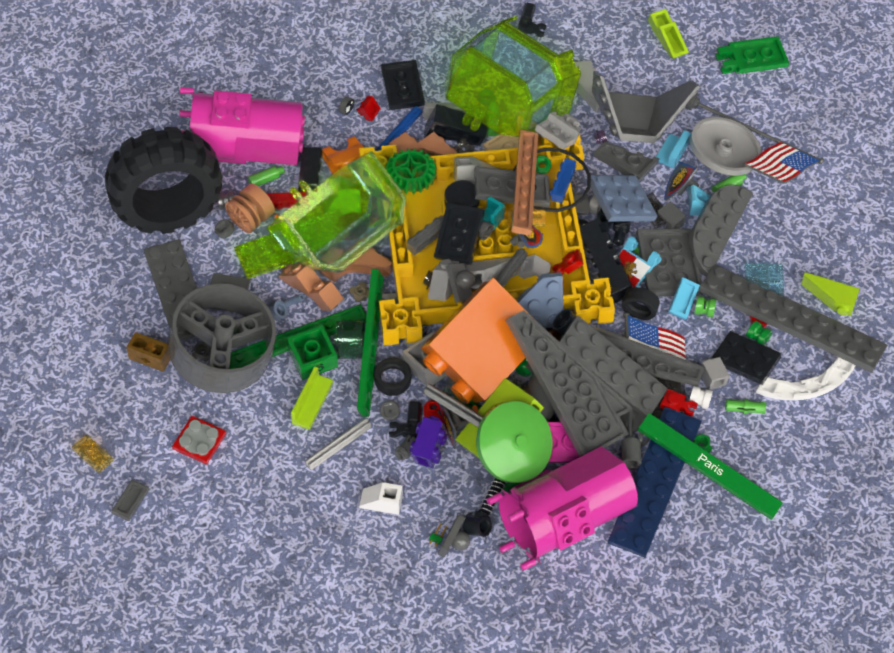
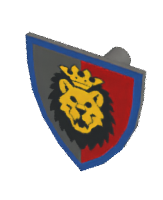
(680, 180)
(531, 241)
(452, 427)

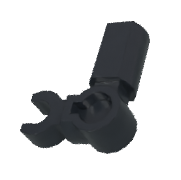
(526, 24)
(413, 418)

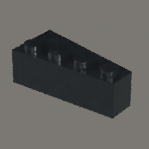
(605, 258)

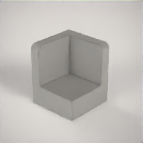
(533, 266)

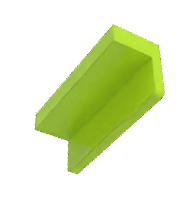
(311, 399)

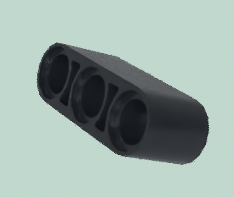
(310, 166)

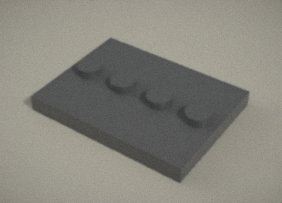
(675, 259)

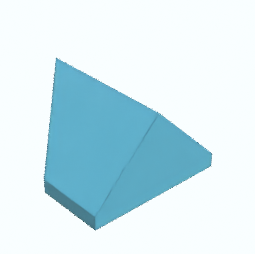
(696, 199)

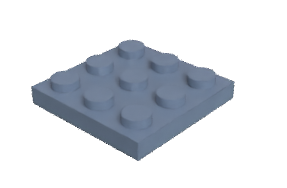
(622, 198)

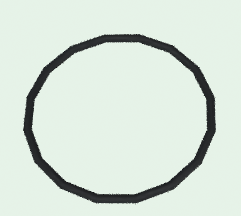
(588, 180)

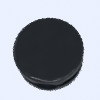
(461, 193)

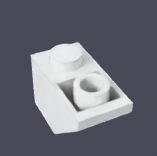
(382, 498)

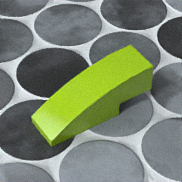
(668, 33)

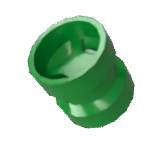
(759, 333)

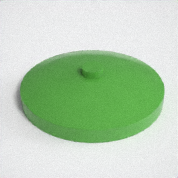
(514, 442)

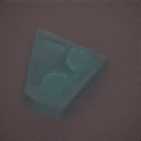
(766, 276)

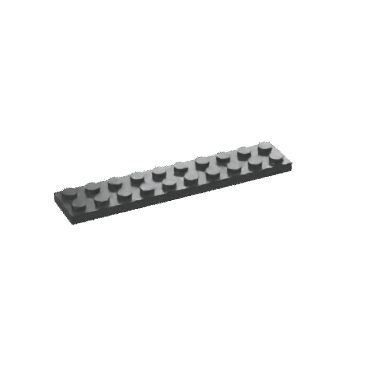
(793, 318)

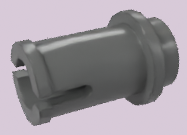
(402, 451)

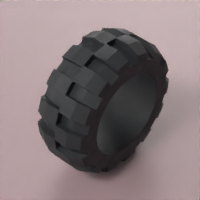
(159, 153)

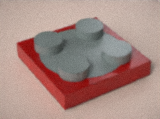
(199, 440)

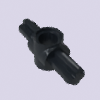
(620, 228)

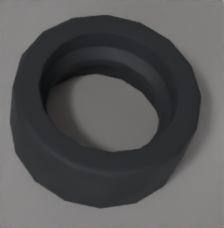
(644, 296)
(392, 389)

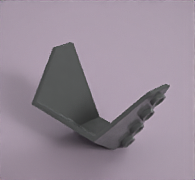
(640, 116)

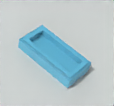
(683, 298)

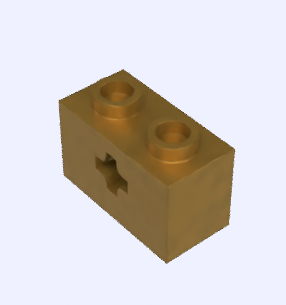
(148, 351)

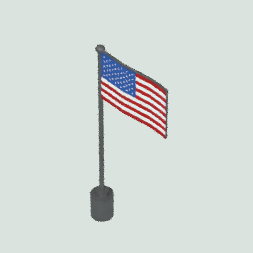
(779, 161)
(662, 340)

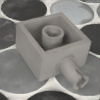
(413, 357)

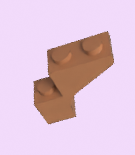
(431, 144)
(364, 264)
(308, 282)

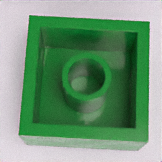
(312, 350)

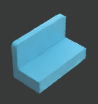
(673, 149)

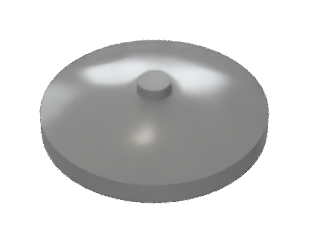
(724, 145)

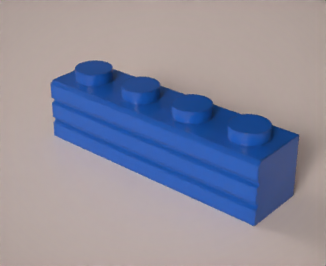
(563, 180)

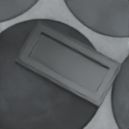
(130, 500)

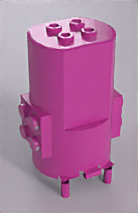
(247, 127)
(565, 503)

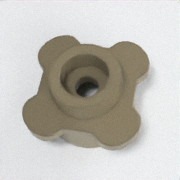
(359, 296)

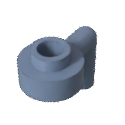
(280, 309)

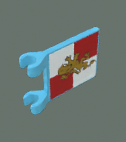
(635, 266)

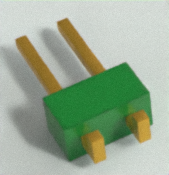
(435, 538)

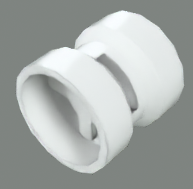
(701, 397)

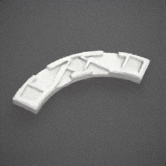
(808, 388)

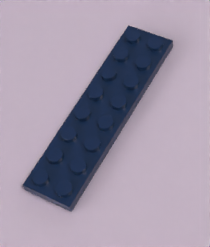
(654, 488)

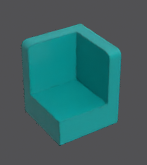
(494, 212)

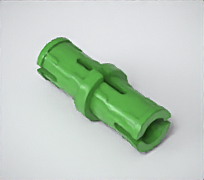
(745, 406)

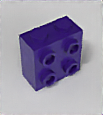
(428, 442)

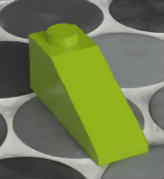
(833, 294)

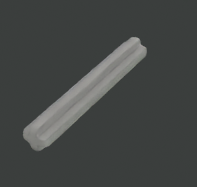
(337, 444)

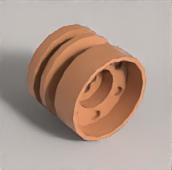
(250, 208)

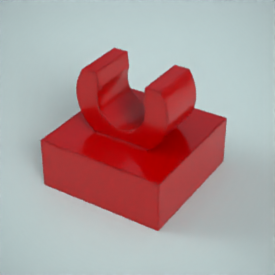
(368, 108)

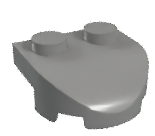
(559, 129)

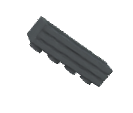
(425, 236)

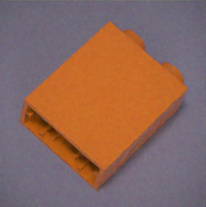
(477, 344)

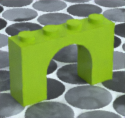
(504, 393)

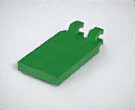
(752, 55)

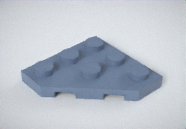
(544, 299)

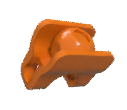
(337, 159)

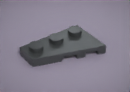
(625, 161)

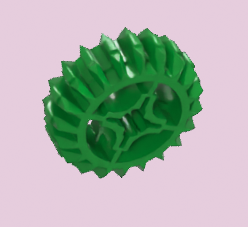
(421, 166)

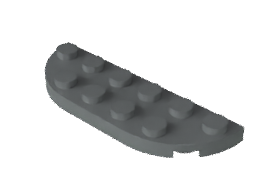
(716, 225)

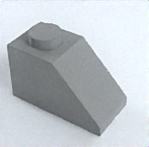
(440, 285)

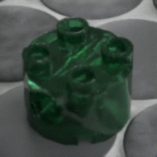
(350, 339)

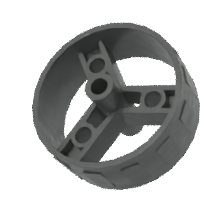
(255, 325)

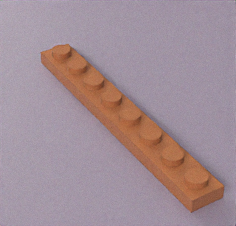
(524, 183)

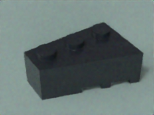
(448, 125)

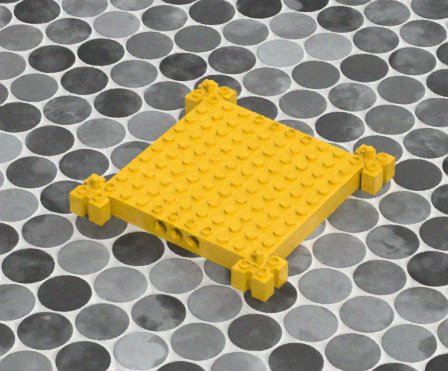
(560, 237)

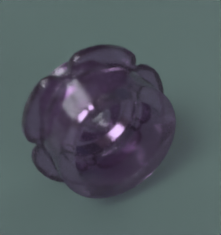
(600, 137)

